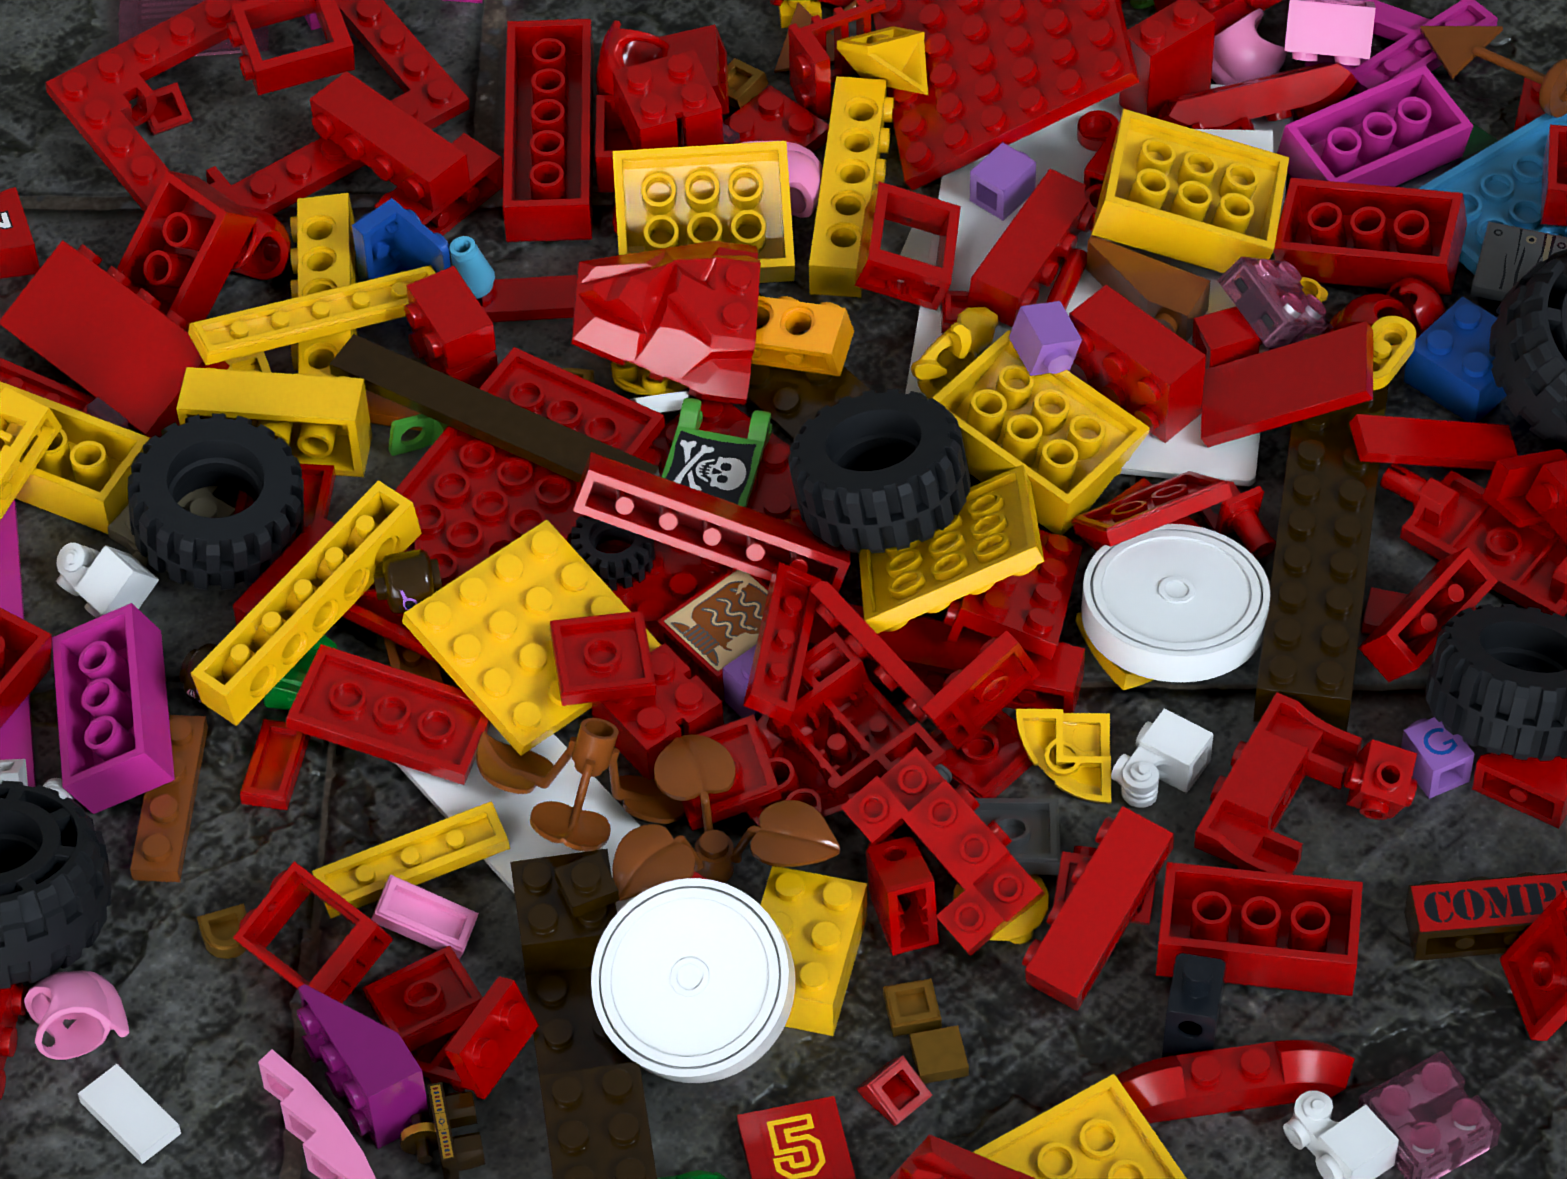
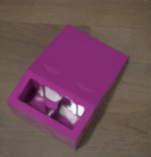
(363, 1065)

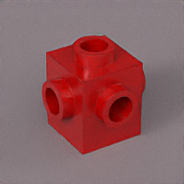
(1381, 780)

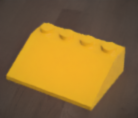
(1189, 194)
(705, 196)
(1049, 423)

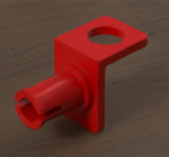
(1241, 516)

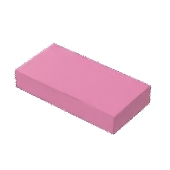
(424, 916)

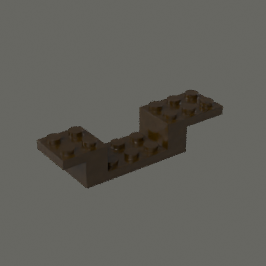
(586, 1083)

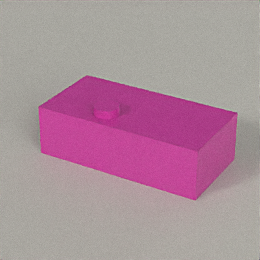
(1379, 134)
(112, 709)

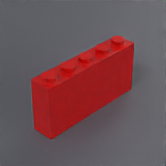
(106, 336)

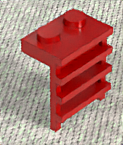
(809, 58)
(483, 1044)

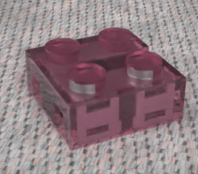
(1274, 301)
(1433, 1118)

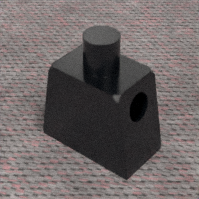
(1194, 997)

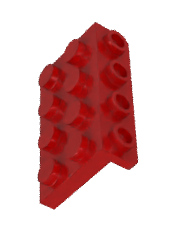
(1024, 605)

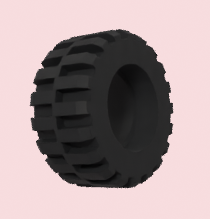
(207, 455)
(879, 470)
(1503, 680)

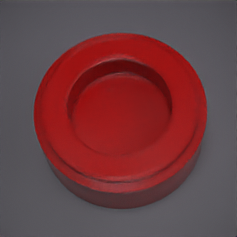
(1095, 128)

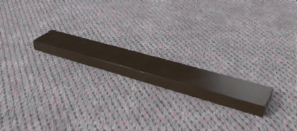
(474, 410)

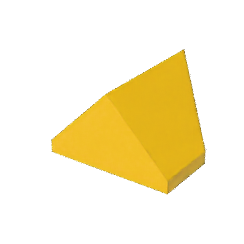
(889, 55)

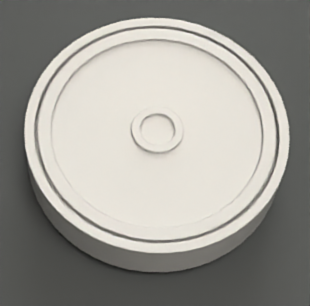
(1176, 603)
(693, 980)

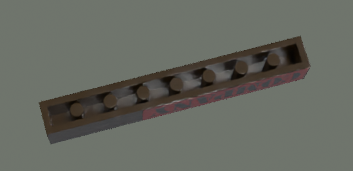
(1476, 913)

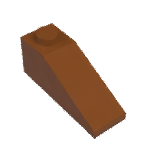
(1153, 286)

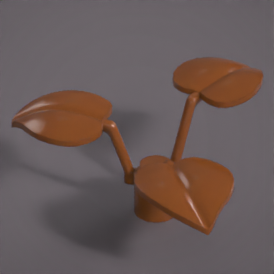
(592, 753)
(695, 766)

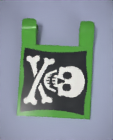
(716, 461)

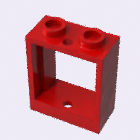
(295, 67)
(881, 269)
(347, 963)

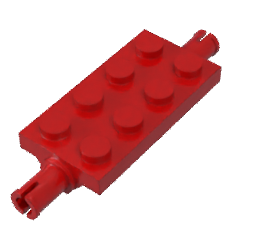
(1453, 515)

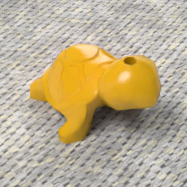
(954, 349)

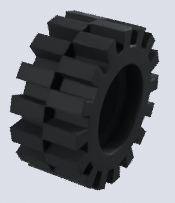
(613, 566)

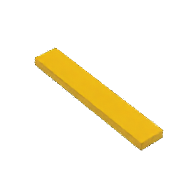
(304, 317)

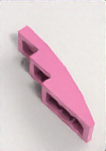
(327, 1143)

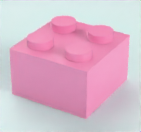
(1330, 28)

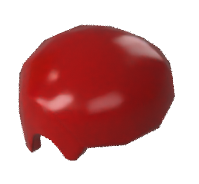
(1421, 301)

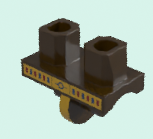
(448, 1112)

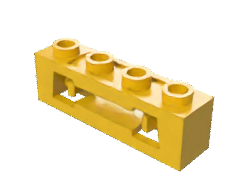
(19, 423)

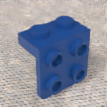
(396, 241)

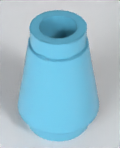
(472, 266)

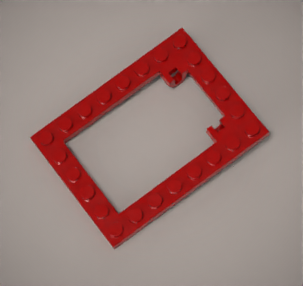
(99, 93)

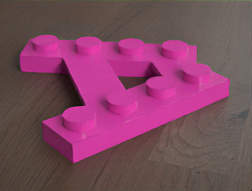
(1410, 45)

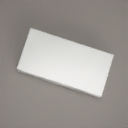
(129, 1113)

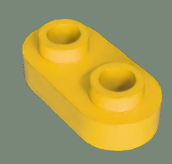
(1388, 357)

